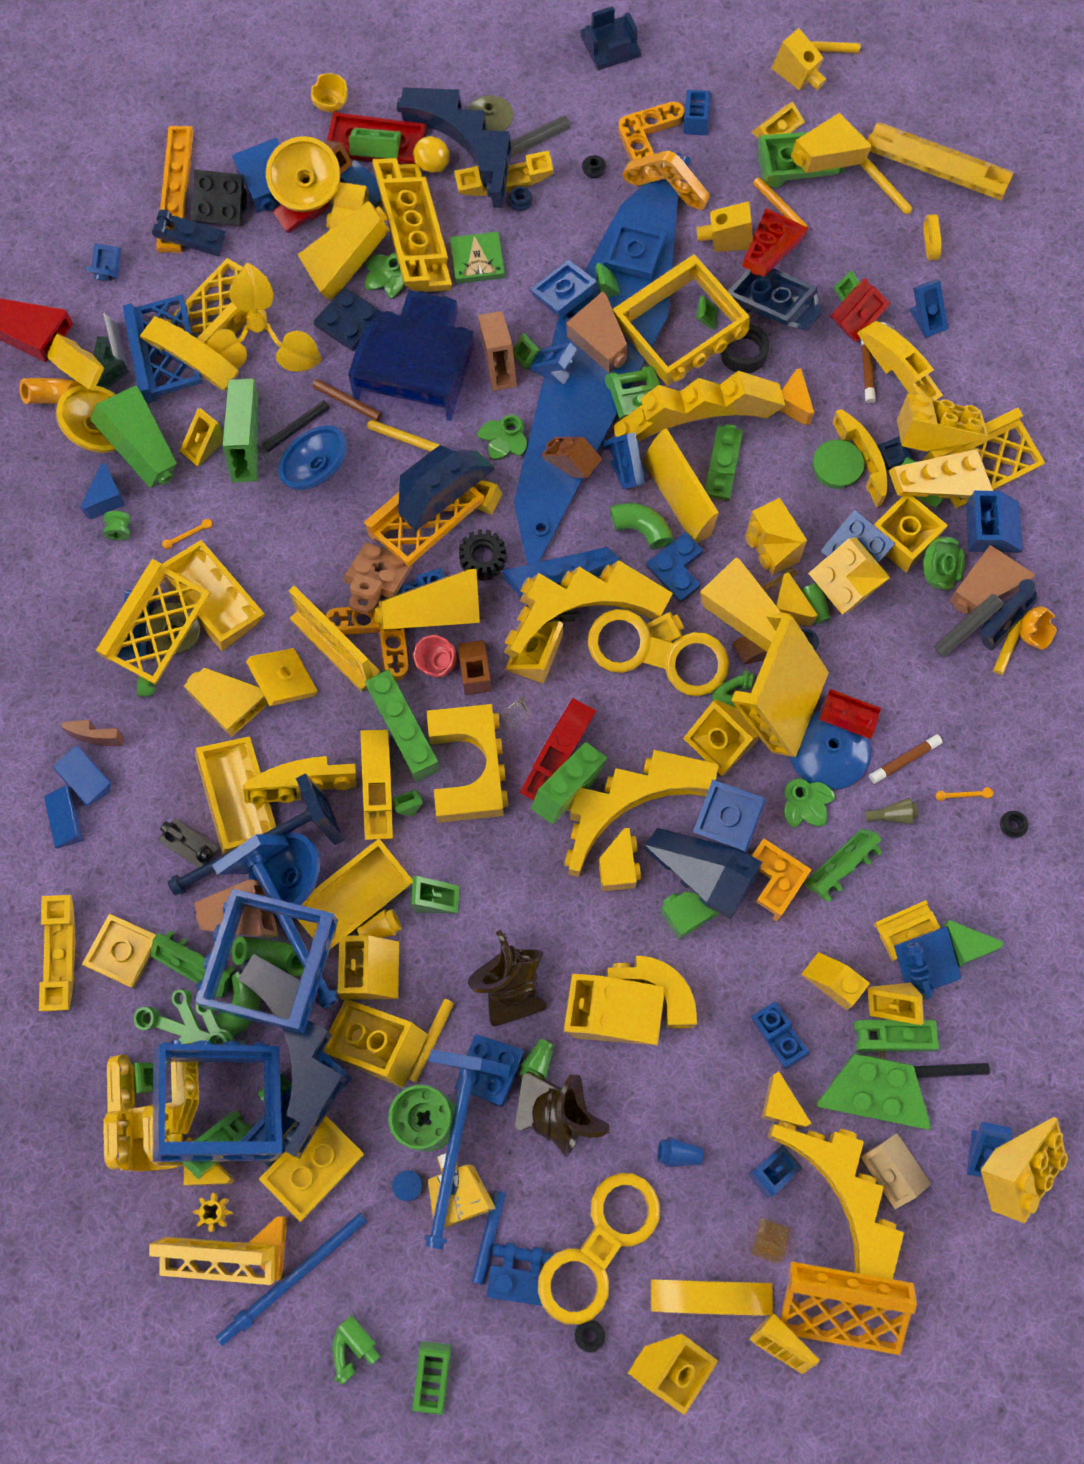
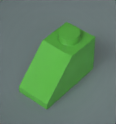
(685, 913)

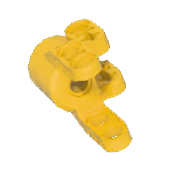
(131, 1128)

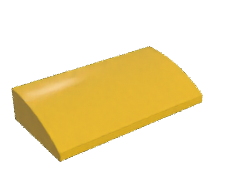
(681, 487)
(229, 609)
(223, 772)
(358, 890)

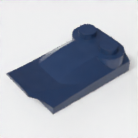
(778, 298)

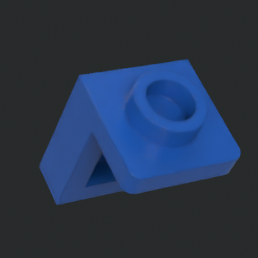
(105, 262)

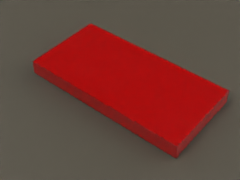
(343, 125)

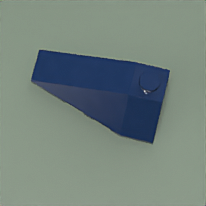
(712, 870)

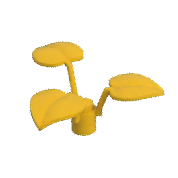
(254, 293)

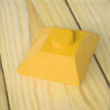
(721, 735)
(674, 1370)

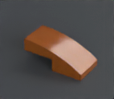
(87, 732)

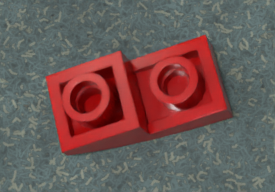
(292, 219)

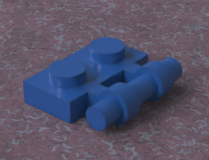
(513, 1283)

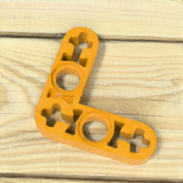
(641, 128)
(672, 168)
(402, 660)

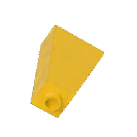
(344, 249)
(741, 603)
(434, 604)

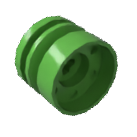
(407, 1123)

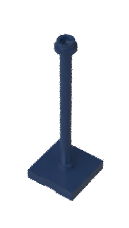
(317, 811)

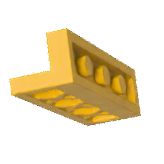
(215, 1252)

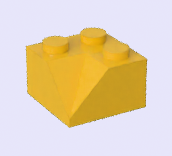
(911, 529)
(775, 537)
(849, 575)

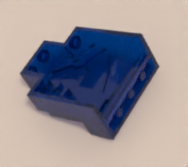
(414, 353)

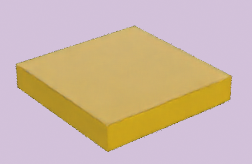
(120, 951)

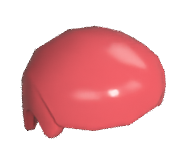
(435, 656)

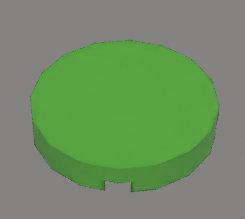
(838, 464)
(943, 563)

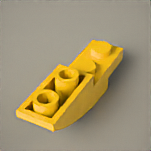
(899, 355)
(280, 782)
(376, 784)

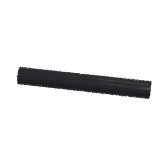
(295, 426)
(952, 1070)

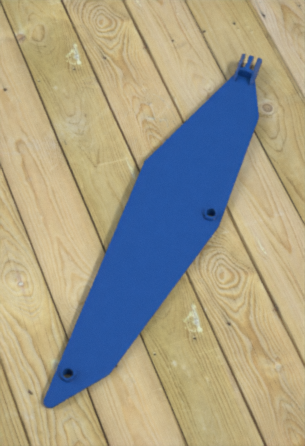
(584, 402)

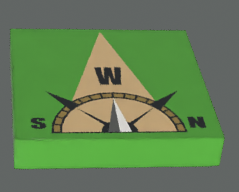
(477, 257)

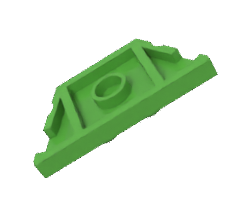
(877, 1091)

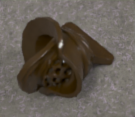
(509, 983)
(557, 1111)

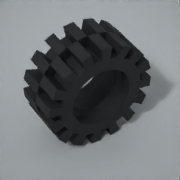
(483, 540)

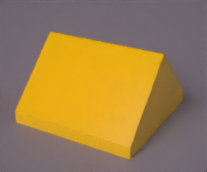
(538, 653)

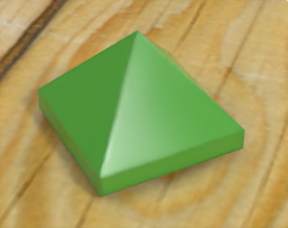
(846, 285)
(706, 313)
(525, 351)
(407, 803)
(144, 1077)

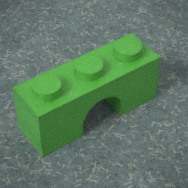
(560, 789)

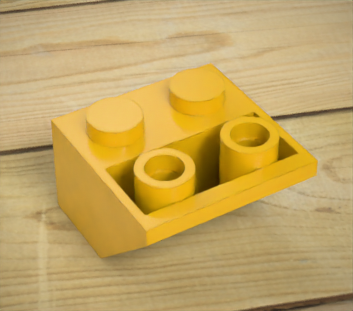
(368, 968)

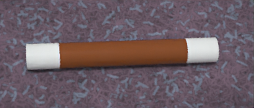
(868, 374)
(905, 759)

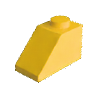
(835, 980)

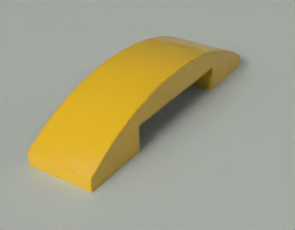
(535, 169)
(190, 351)
(850, 429)
(59, 953)
(711, 1297)

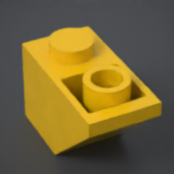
(618, 865)

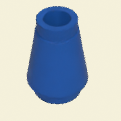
(678, 1153)

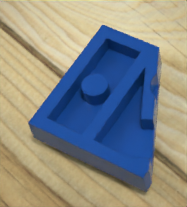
(626, 460)

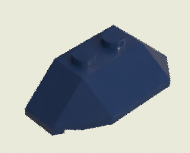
(438, 482)

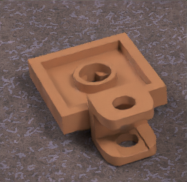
(367, 583)

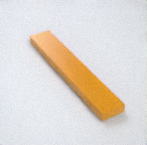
(176, 178)

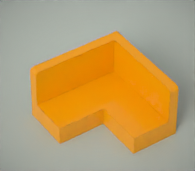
(785, 875)

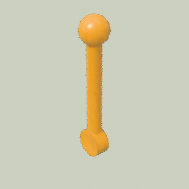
(206, 524)
(985, 793)

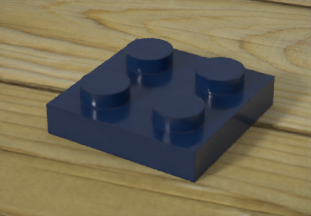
(346, 318)

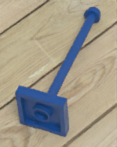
(251, 857)
(468, 1068)

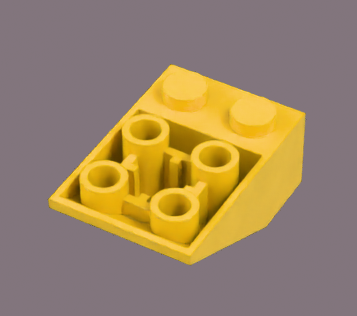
(938, 424)
(614, 1010)
(1024, 1170)

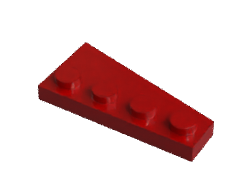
(772, 242)

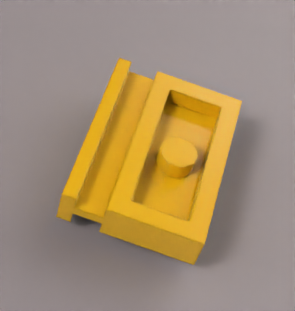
(905, 926)

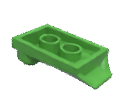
(777, 163)

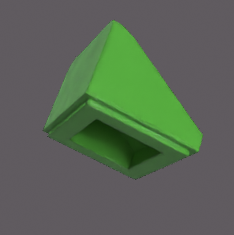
(606, 281)

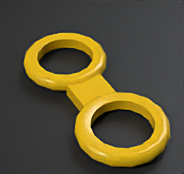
(658, 652)
(599, 1249)

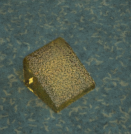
(770, 1241)

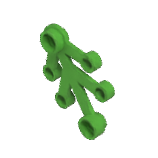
(190, 1030)

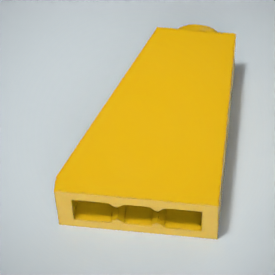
(831, 146)
(226, 698)

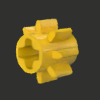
(204, 1212)

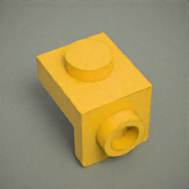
(666, 627)

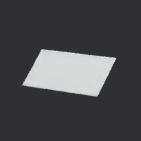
(115, 339)

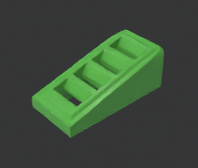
(433, 1350)

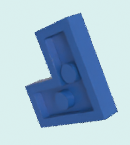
(670, 566)

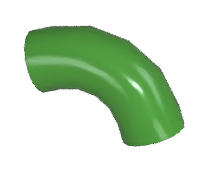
(643, 520)
(275, 952)
(244, 998)

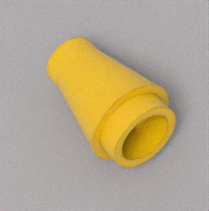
(382, 925)

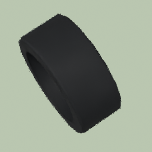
(752, 364)

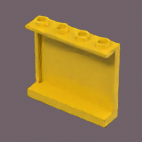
(784, 688)

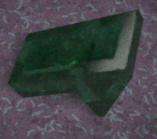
(113, 368)

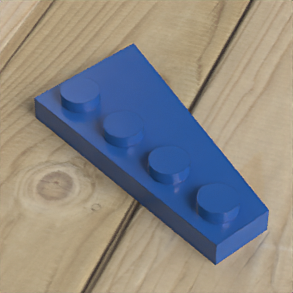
(555, 569)

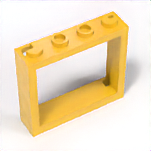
(662, 288)

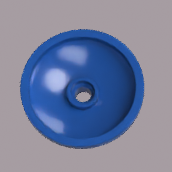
(313, 458)
(831, 766)
(294, 869)

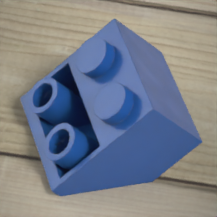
(993, 521)

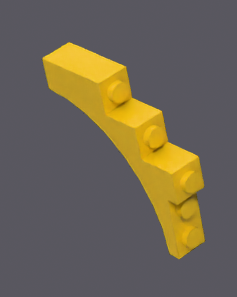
(700, 400)
(619, 588)
(596, 810)
(837, 1160)

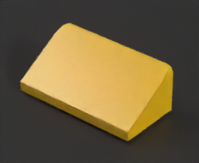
(781, 122)

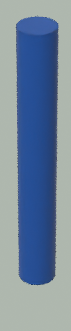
(488, 1238)

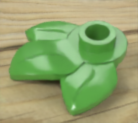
(383, 275)
(502, 440)
(809, 806)

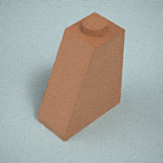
(599, 334)
(497, 350)
(991, 575)
(252, 922)

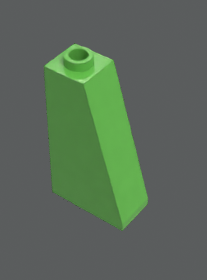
(241, 430)
(135, 435)

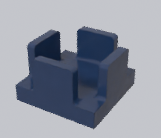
(610, 39)

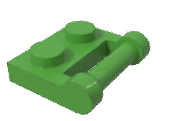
(629, 399)

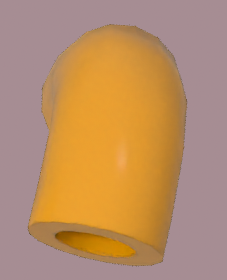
(44, 389)

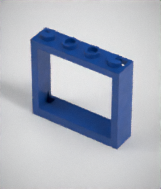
(224, 938)
(219, 1151)

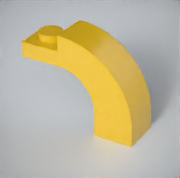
(678, 998)

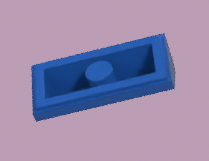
(82, 776)
(63, 817)

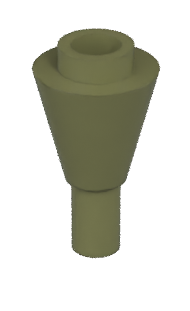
(898, 812)

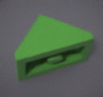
(434, 896)
(970, 944)

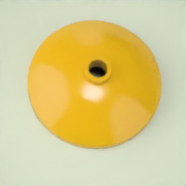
(300, 159)
(74, 417)

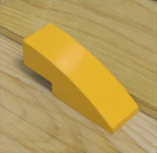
(75, 361)

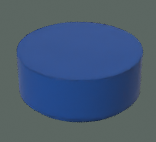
(407, 1185)

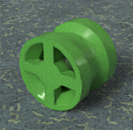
(116, 525)

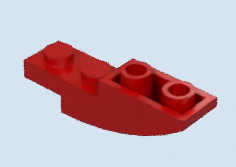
(559, 745)

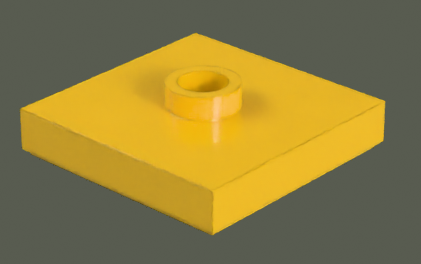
(281, 676)

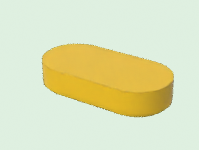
(932, 237)

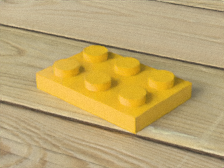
(308, 1180)

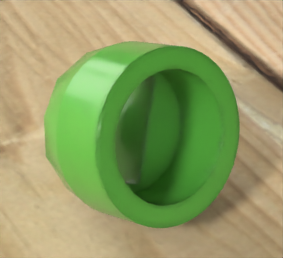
(144, 688)

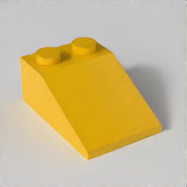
(375, 1042)

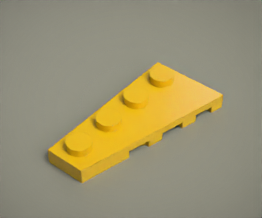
(942, 476)

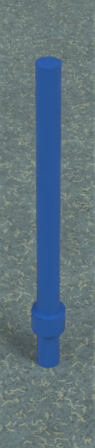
(244, 1319)

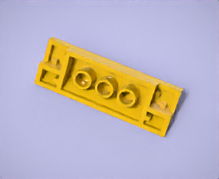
(939, 160)
(413, 225)

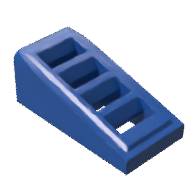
(696, 119)

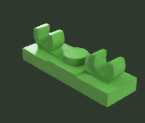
(723, 462)
(843, 863)
(185, 961)

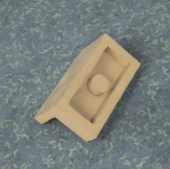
(896, 1171)

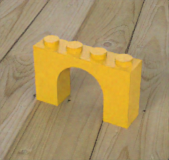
(483, 796)

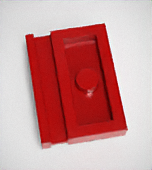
(859, 309)
(850, 714)

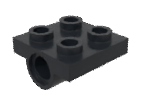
(218, 197)

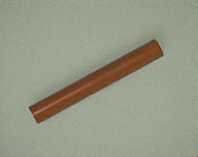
(347, 400)

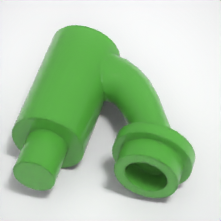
(722, 692)
(353, 1335)

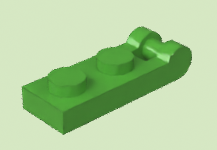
(896, 1036)
(219, 1133)

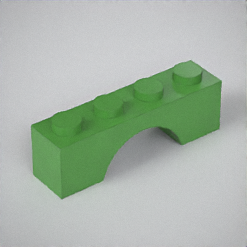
(402, 725)

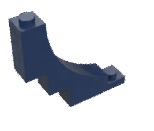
(443, 112)
(312, 1082)

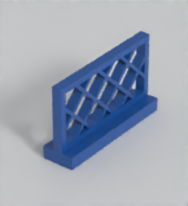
(141, 352)

